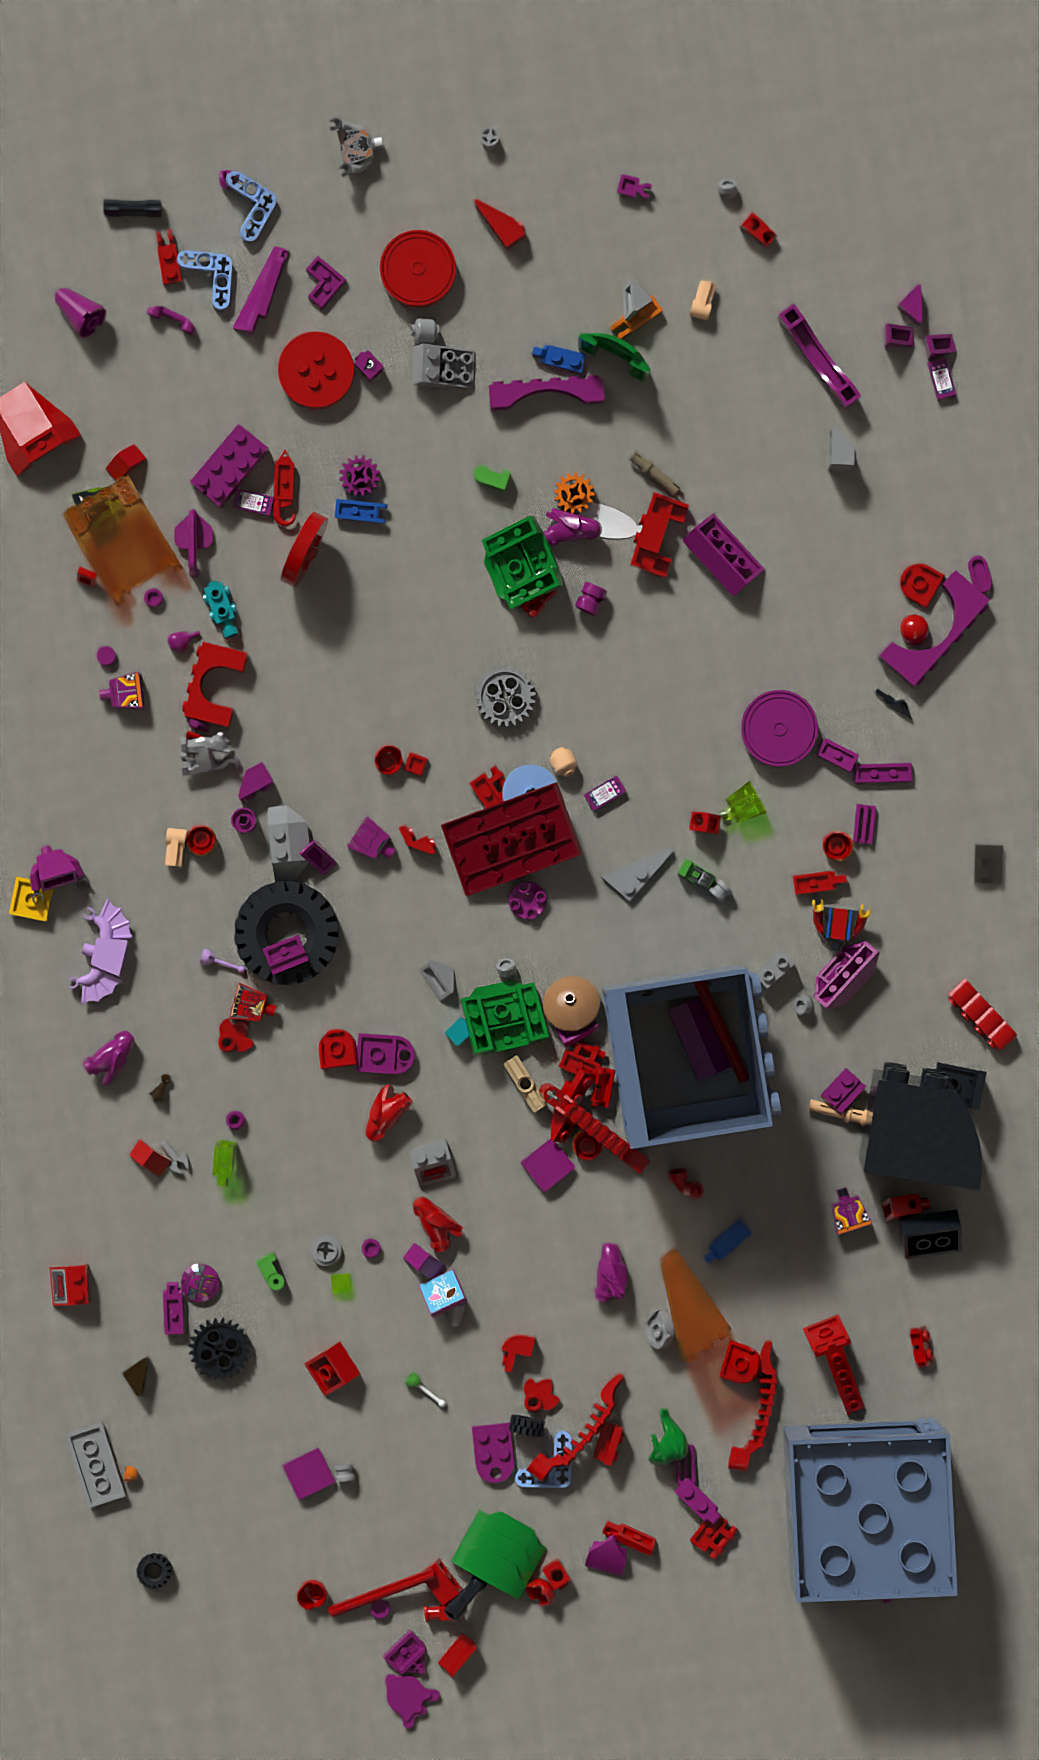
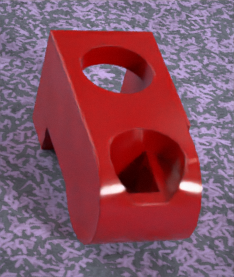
(758, 230)

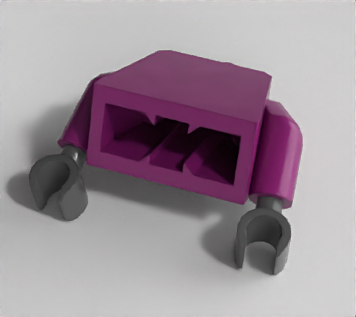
(55, 870)

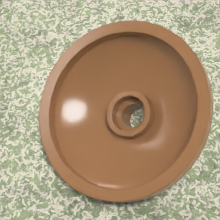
(571, 1014)

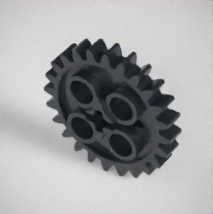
(213, 1365)

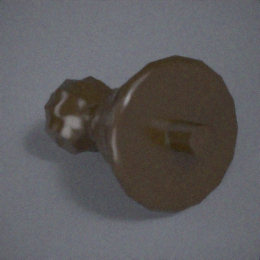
(160, 1091)

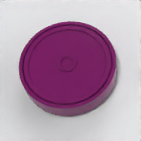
(779, 728)

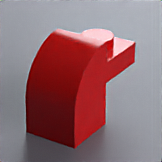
(516, 1344)

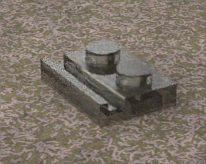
(988, 864)

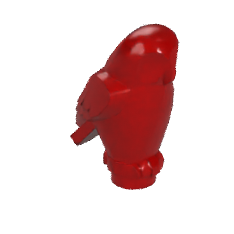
(386, 1112)
(436, 1223)

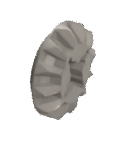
(318, 1255)

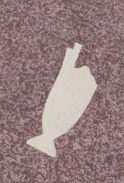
(614, 522)

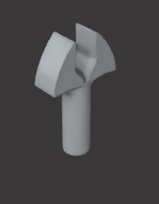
(174, 1157)

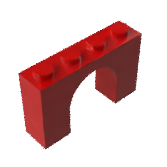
(209, 658)

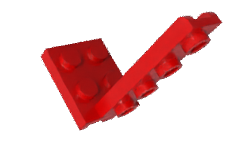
(828, 1339)

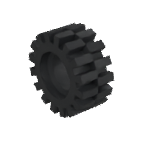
(526, 1425)
(144, 1578)

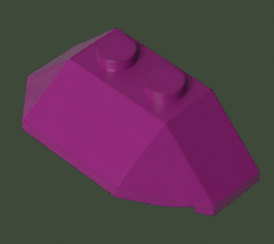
(845, 974)

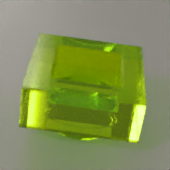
(340, 1283)

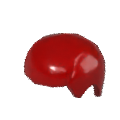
(914, 629)
(388, 760)
(541, 1590)
(311, 1594)

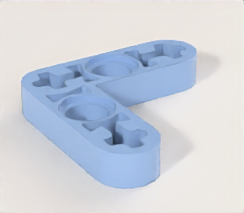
(257, 198)
(214, 258)
(552, 1481)

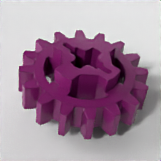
(366, 465)

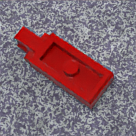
(817, 882)
(630, 1537)

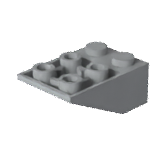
(442, 366)

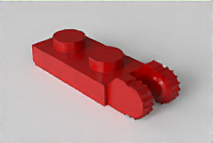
(167, 258)

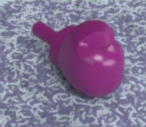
(179, 640)

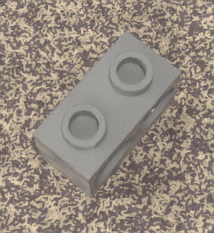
(775, 968)

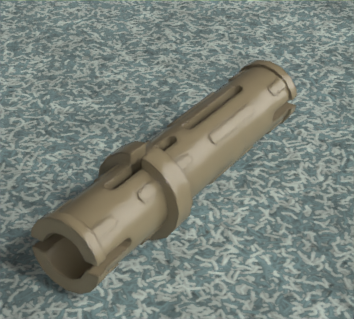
(652, 471)

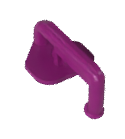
(193, 534)

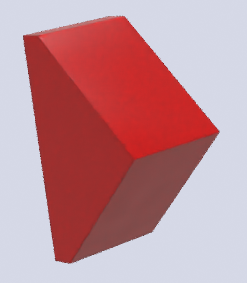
(125, 462)
(149, 1158)

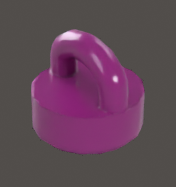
(222, 179)

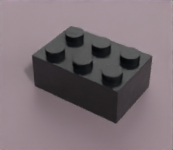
(931, 1234)

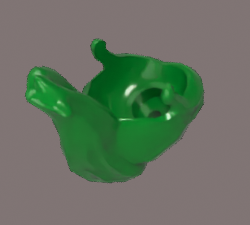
(672, 1445)

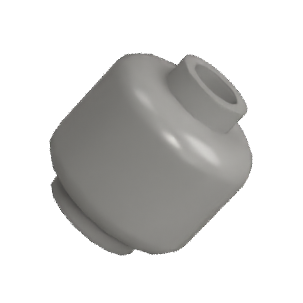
(425, 331)

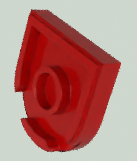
(920, 583)
(337, 1049)
(740, 1363)

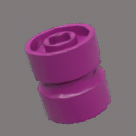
(591, 598)
(244, 820)

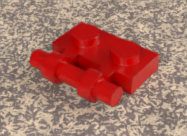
(485, 789)
(573, 1062)
(707, 1533)

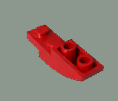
(576, 1089)

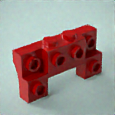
(652, 532)

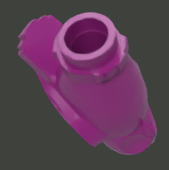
(571, 527)
(110, 1057)
(611, 1274)

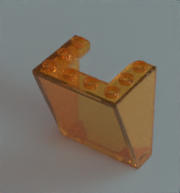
(120, 538)
(691, 1310)

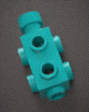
(218, 603)

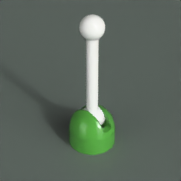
(414, 1381)

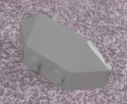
(287, 839)

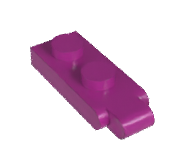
(173, 1309)
(698, 1501)

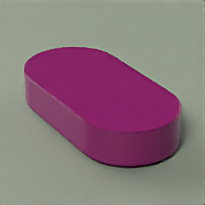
(980, 573)

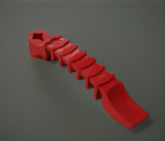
(594, 1128)
(738, 1456)
(543, 1466)

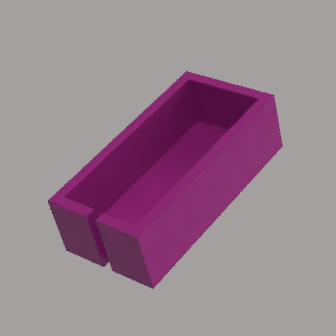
(229, 466)

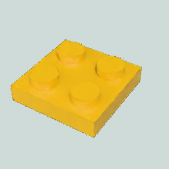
(22, 901)

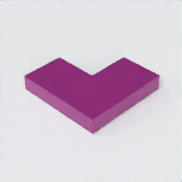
(329, 282)

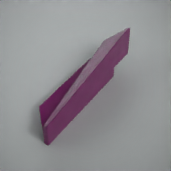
(262, 293)

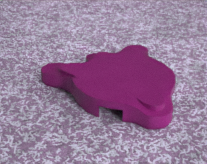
(406, 1696)

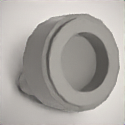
(727, 189)
(506, 968)
(803, 1005)

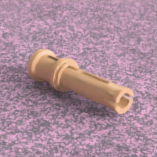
(849, 1114)

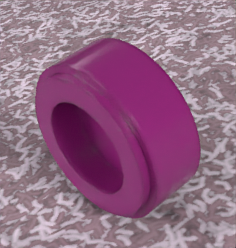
(153, 598)
(106, 655)
(371, 1248)
(380, 1609)

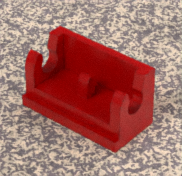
(444, 1585)

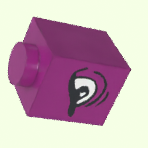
(368, 365)

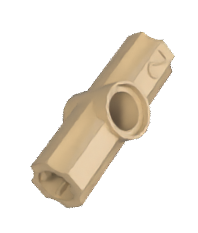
(518, 1072)

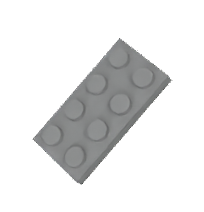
(95, 1464)

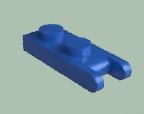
(359, 511)

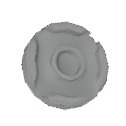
(659, 1329)

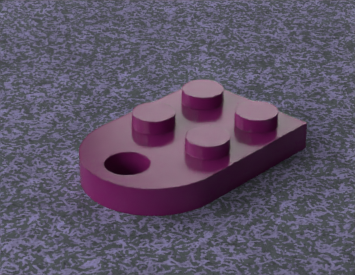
(381, 1053)
(493, 1449)

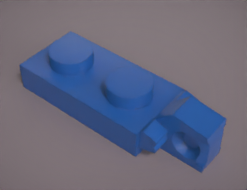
(560, 358)
(727, 1241)

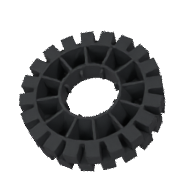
(293, 898)

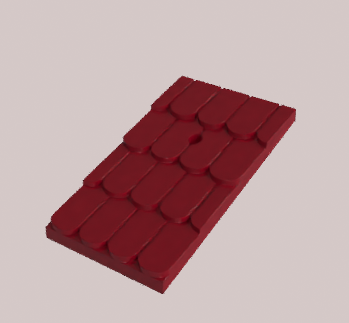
(511, 839)

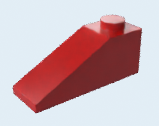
(503, 225)

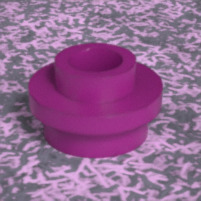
(230, 1124)

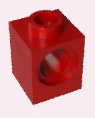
(705, 822)
(556, 1565)

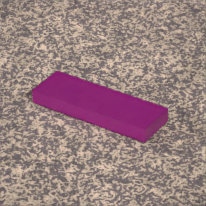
(883, 773)

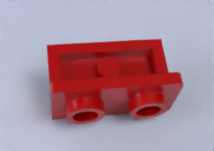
(607, 1443)

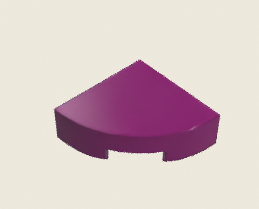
(199, 725)

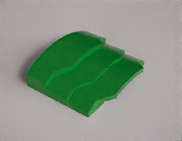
(592, 341)
(521, 562)
(503, 1017)
(500, 1552)

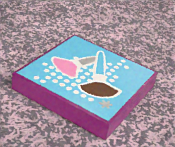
(442, 1293)

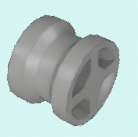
(490, 134)
(720, 891)
(344, 1472)

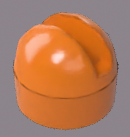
(130, 1474)

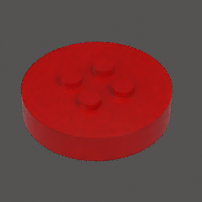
(417, 268)
(316, 370)
(304, 549)

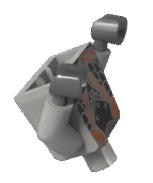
(355, 146)

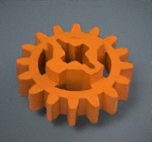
(582, 497)

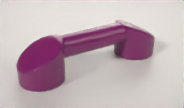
(157, 311)

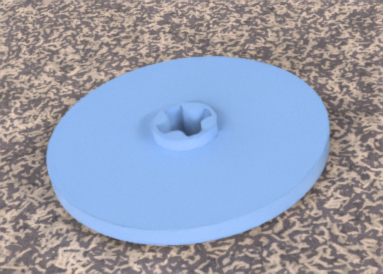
(524, 779)

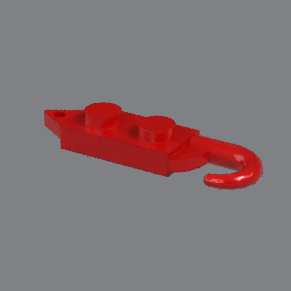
(283, 488)

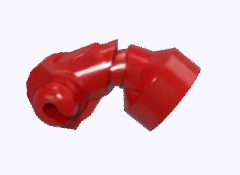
(691, 1189)

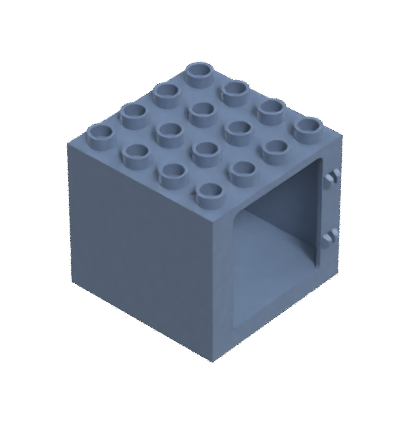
(701, 1118)
(869, 1510)

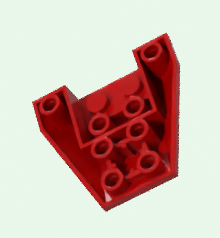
(32, 427)

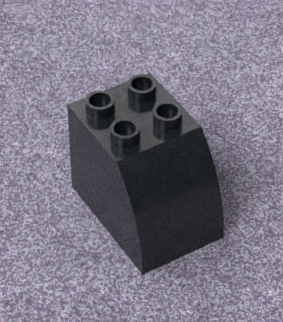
(919, 1129)

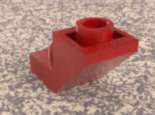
(423, 844)

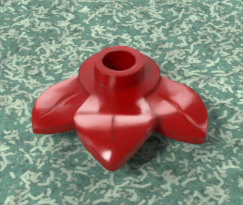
(236, 1034)
(542, 1393)

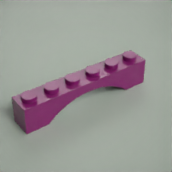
(825, 367)
(587, 391)

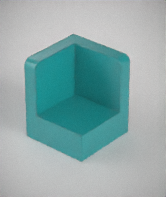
(458, 1031)

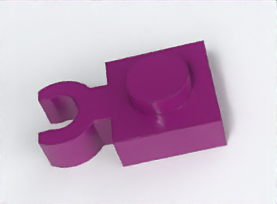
(630, 186)

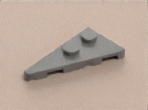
(632, 877)

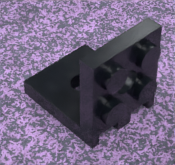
(969, 1082)

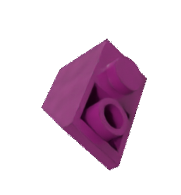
(255, 780)

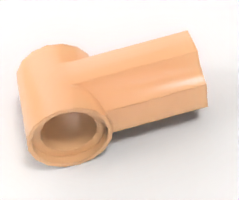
(702, 304)
(175, 846)

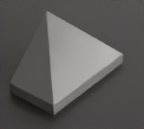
(634, 299)
(439, 978)

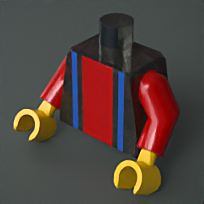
(838, 923)

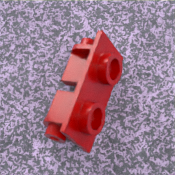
(535, 606)
(603, 1091)
(923, 1355)

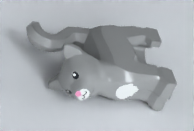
(203, 758)

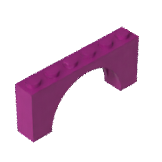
(966, 604)

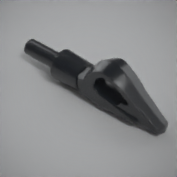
(895, 703)

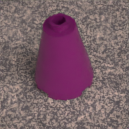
(80, 311)

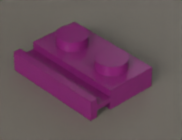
(285, 954)
(843, 1091)

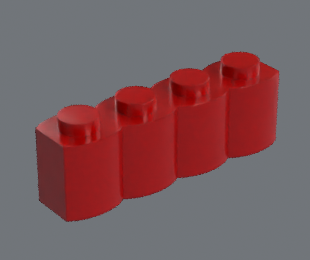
(980, 1012)

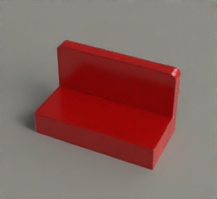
(457, 1654)

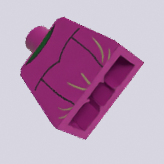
(371, 840)

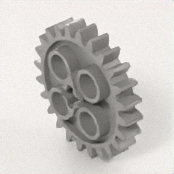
(521, 690)

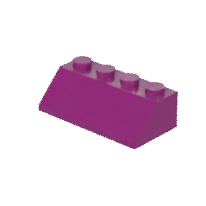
(723, 554)
(699, 1039)

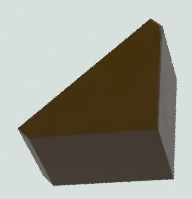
(137, 1375)

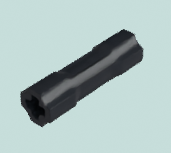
(118, 208)
(459, 1604)

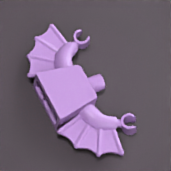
(106, 954)

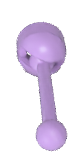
(208, 958)

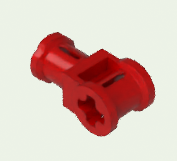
(436, 1613)

